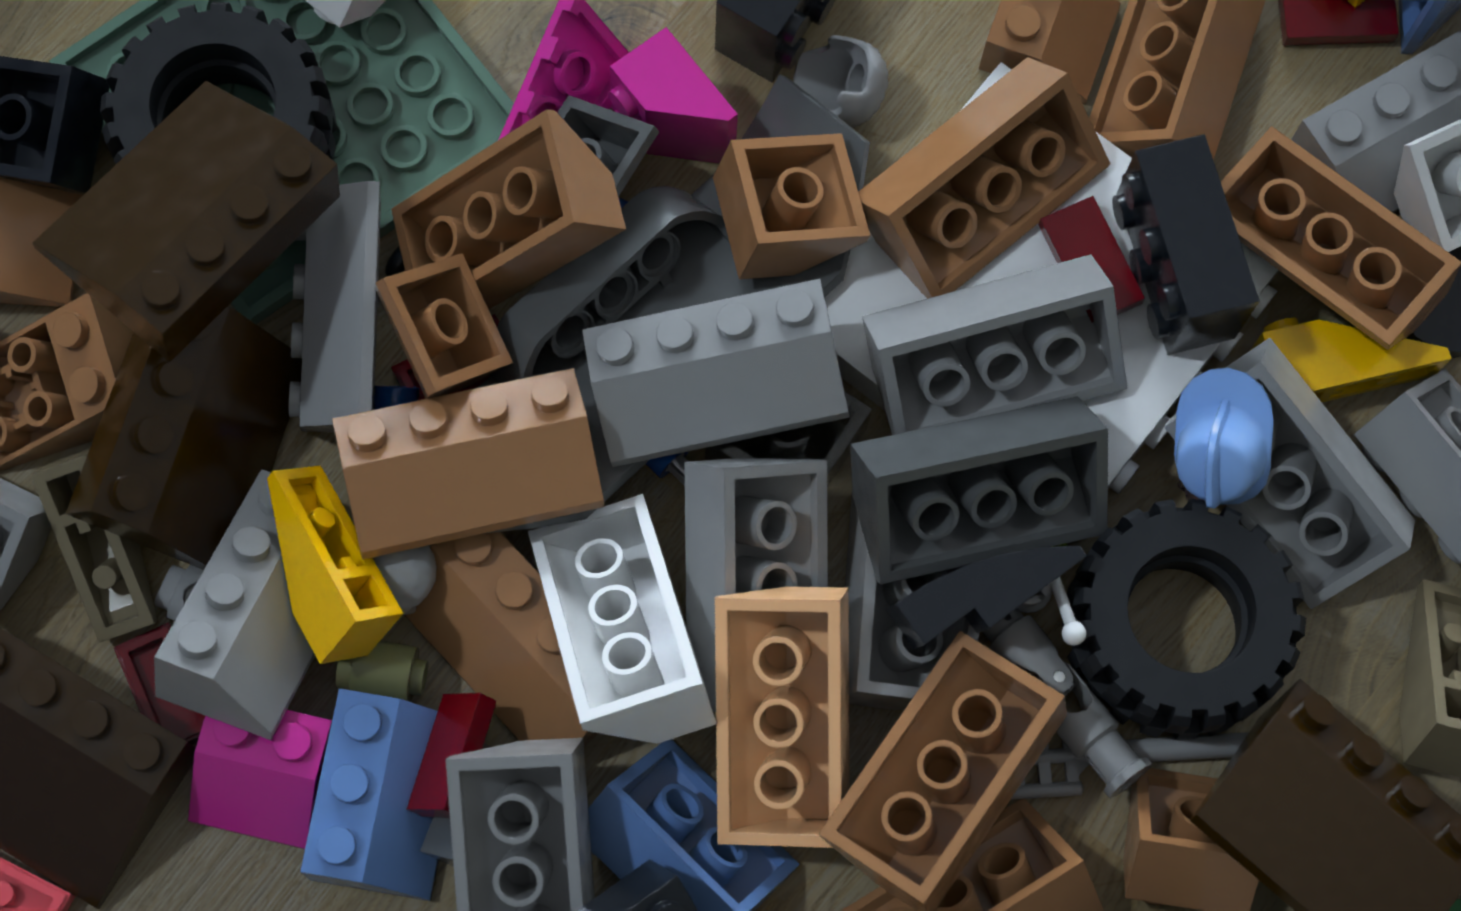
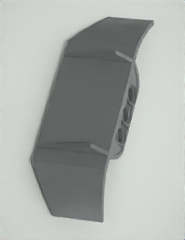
(662, 262)

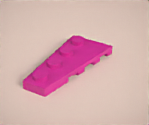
(569, 61)

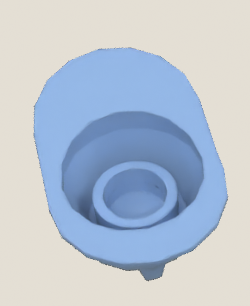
(1224, 437)

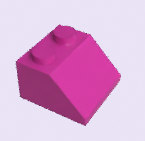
(671, 92)
(257, 782)

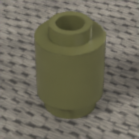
(387, 671)

